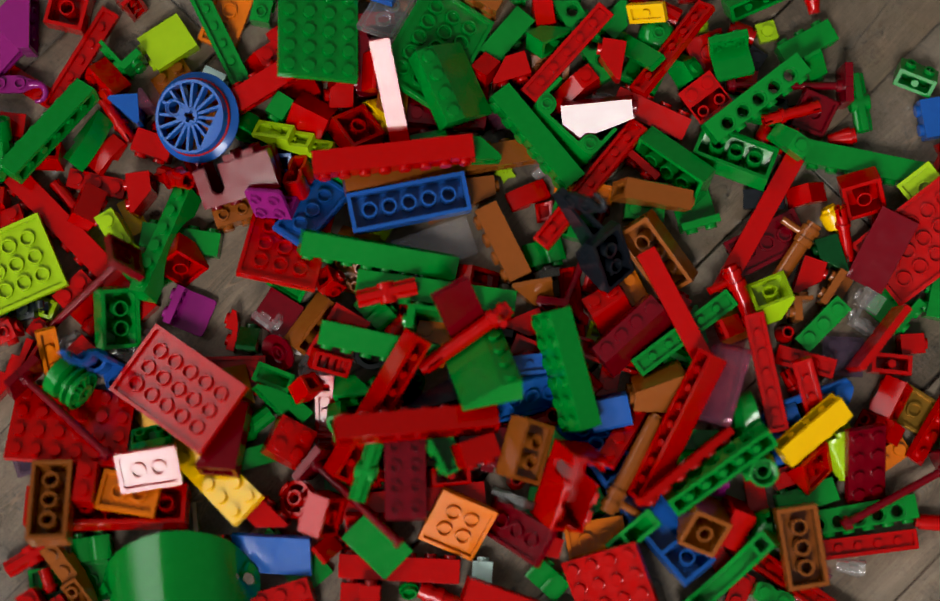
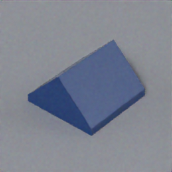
(129, 106)
(613, 411)

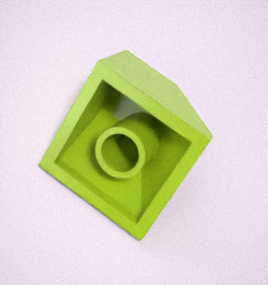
(772, 296)

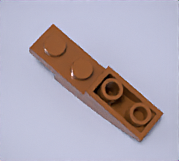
(70, 572)

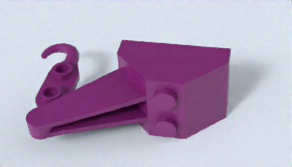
(17, 38)

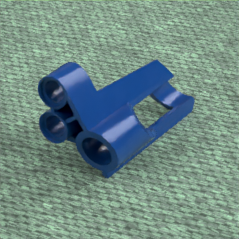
(108, 369)
(843, 388)

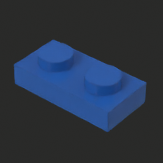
(529, 364)

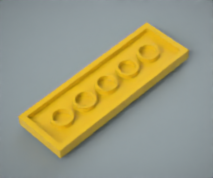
(230, 495)

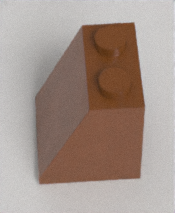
(656, 388)
(704, 526)

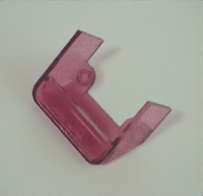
(724, 397)

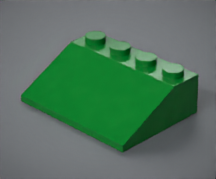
(449, 85)
(485, 373)

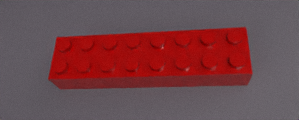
(171, 514)

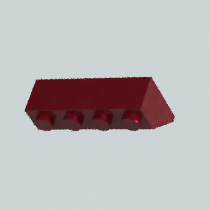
(630, 335)

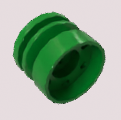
(69, 383)

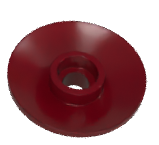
(278, 352)

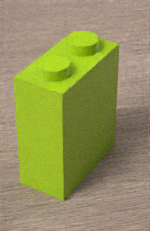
(167, 44)
(112, 222)

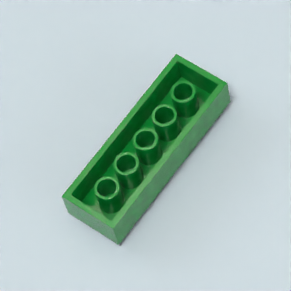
(566, 369)

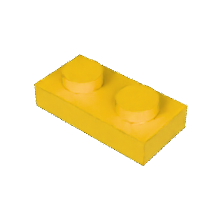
(647, 12)

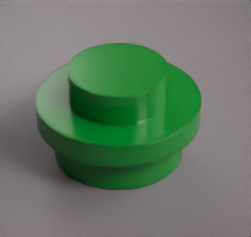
(408, 590)

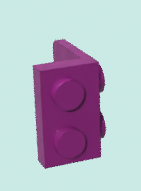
(271, 203)
(189, 311)

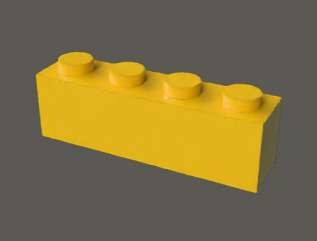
(812, 430)

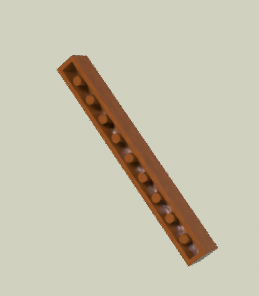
(512, 155)

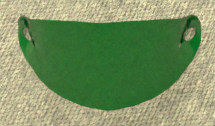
(179, 569)

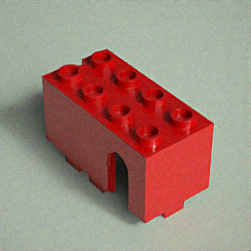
(566, 488)

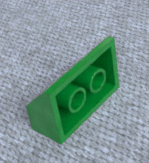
(116, 318)

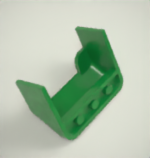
(581, 151)

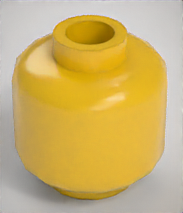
(828, 218)

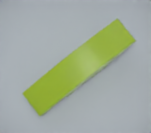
(289, 139)

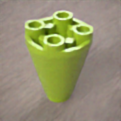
(837, 452)

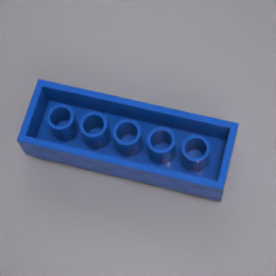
(408, 203)

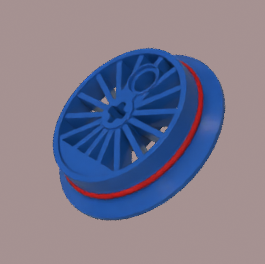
(221, 130)

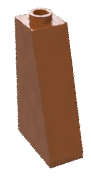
(480, 190)
(652, 195)

